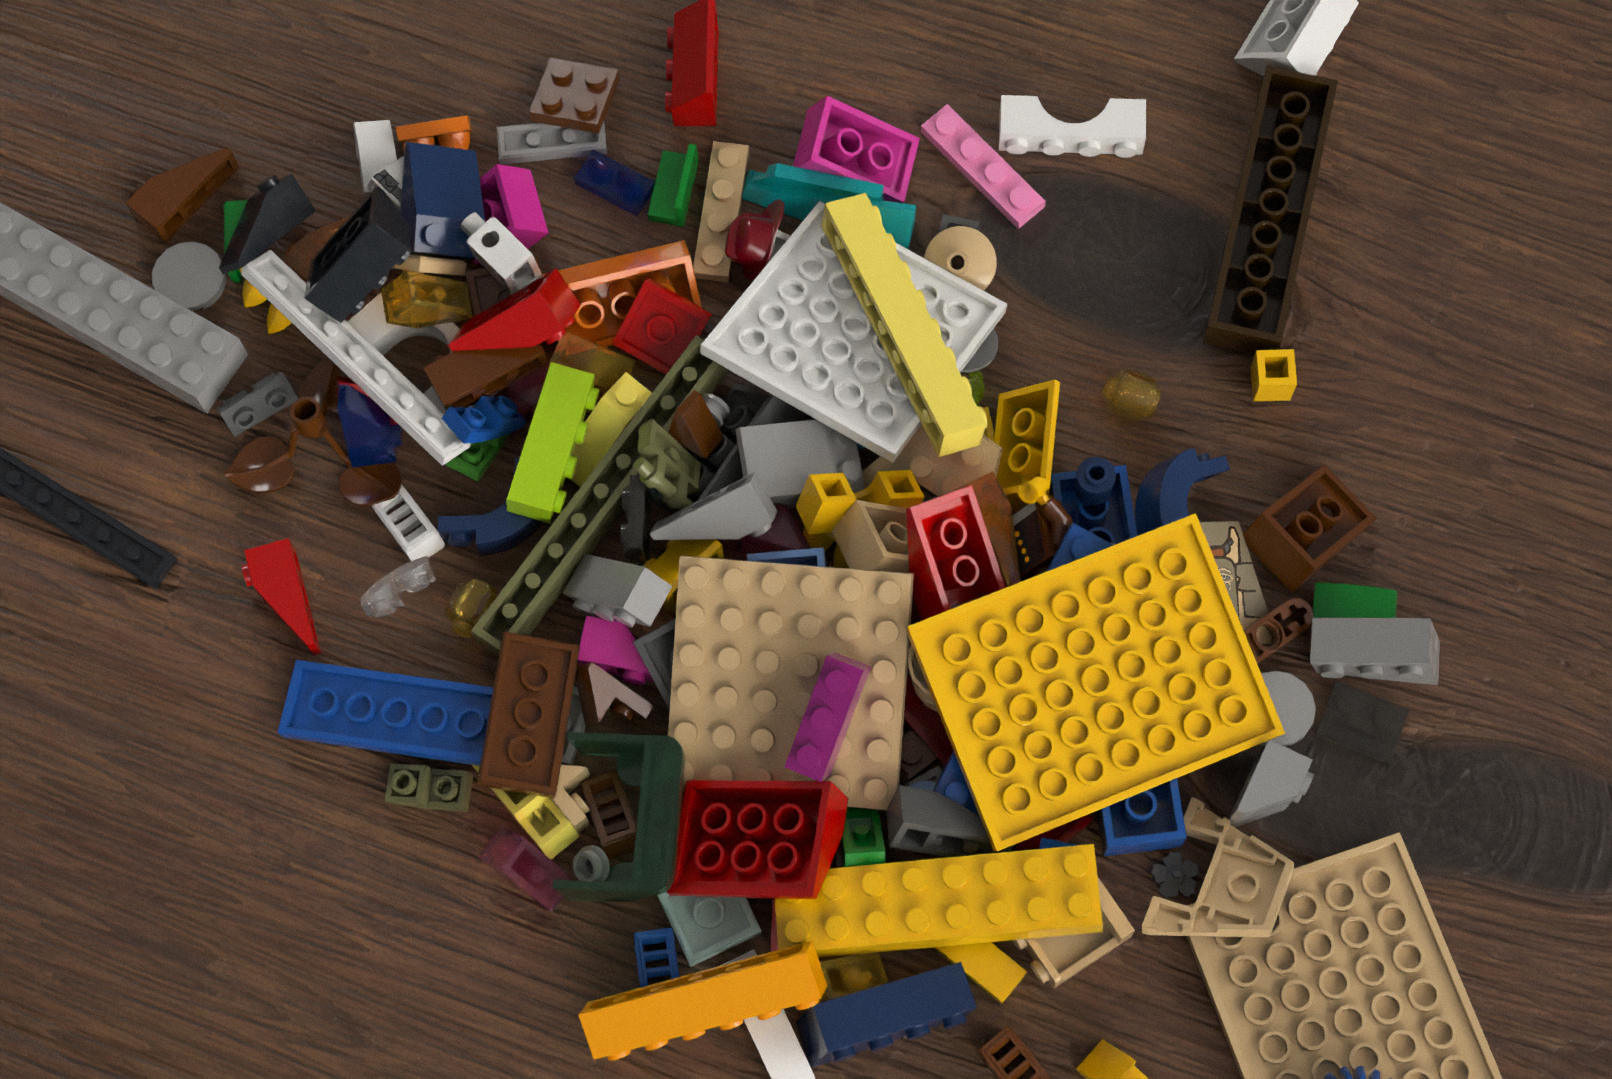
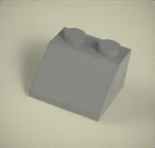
(1272, 784)

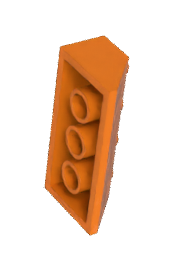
(611, 285)

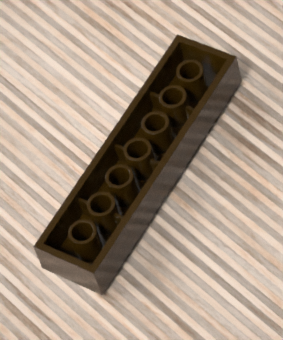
(1270, 211)

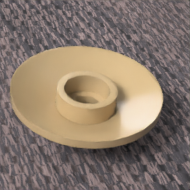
(973, 246)

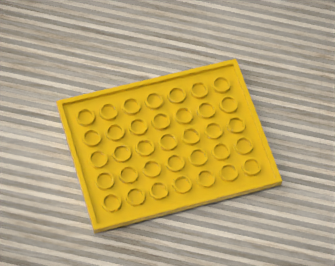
(1094, 681)

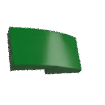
(1353, 601)

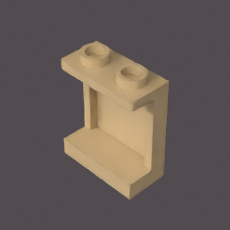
(1064, 956)

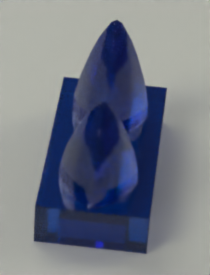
(614, 182)

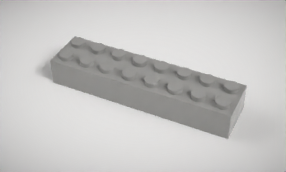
(115, 313)

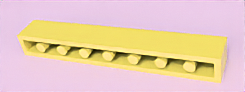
(904, 325)

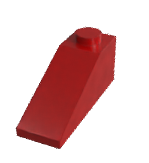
(279, 582)

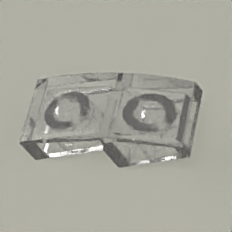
(386, 593)

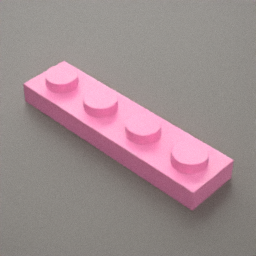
(983, 166)

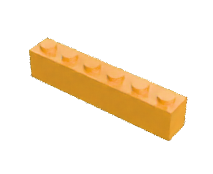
(703, 1001)

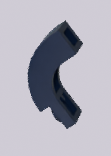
(1167, 485)
(491, 531)

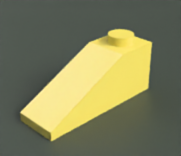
(607, 423)

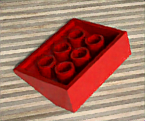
(757, 838)

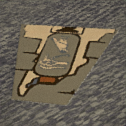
(1237, 573)

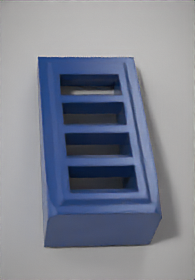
(655, 937)

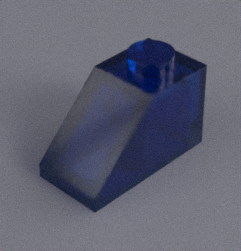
(367, 429)

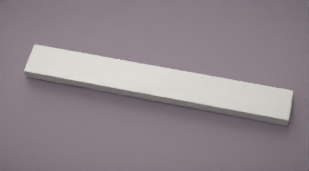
(355, 358)

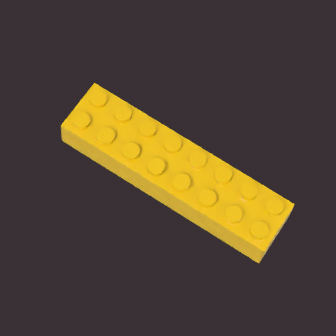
(947, 902)

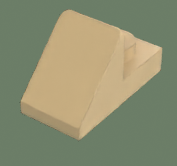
(572, 806)

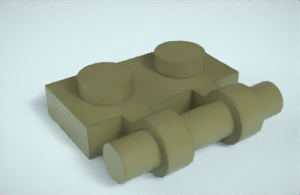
(666, 465)

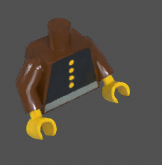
(1038, 528)

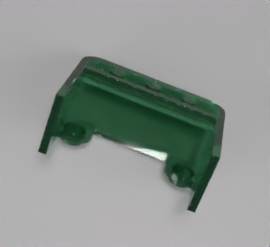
(656, 768)

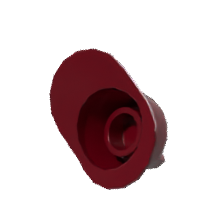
(752, 238)

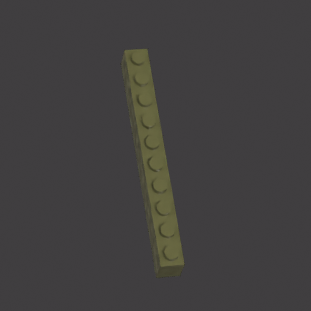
(591, 509)

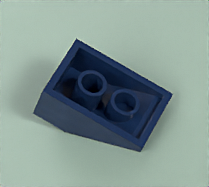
(437, 196)

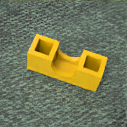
(829, 496)

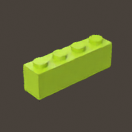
(551, 443)

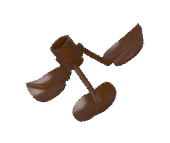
(265, 462)

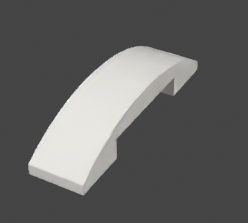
(777, 1043)

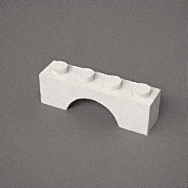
(1028, 127)

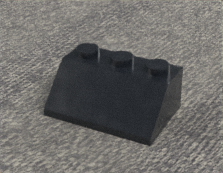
(358, 257)

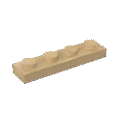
(719, 209)

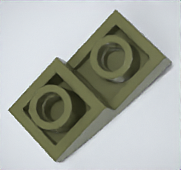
(428, 787)

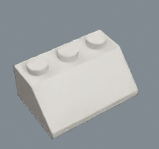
(1295, 34)

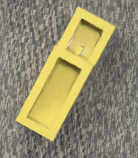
(539, 819)

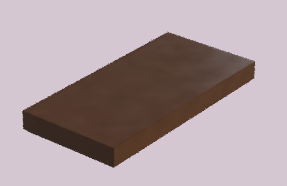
(528, 715)

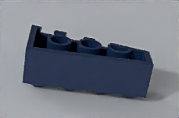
(884, 1014)

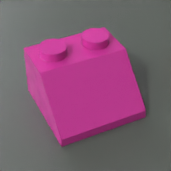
(514, 202)

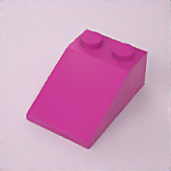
(856, 146)

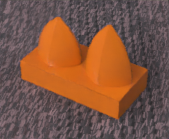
(450, 132)

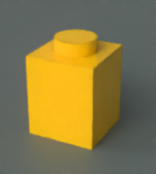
(1273, 375)

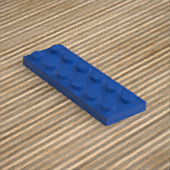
(386, 712)

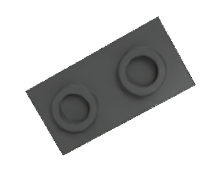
(268, 398)

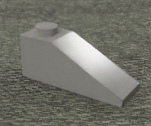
(726, 514)

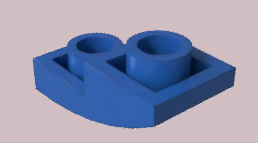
(485, 421)

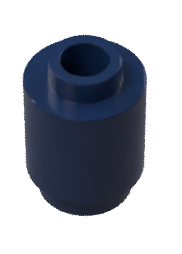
(1094, 481)

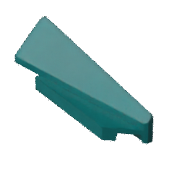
(804, 188)

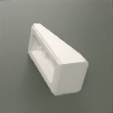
(419, 543)

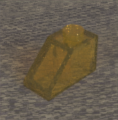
(425, 300)

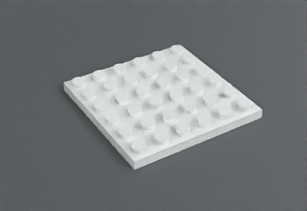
(814, 347)

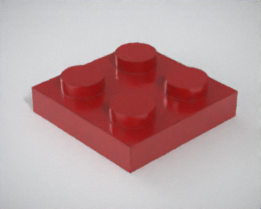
(660, 326)

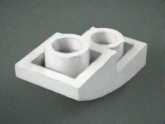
(373, 148)

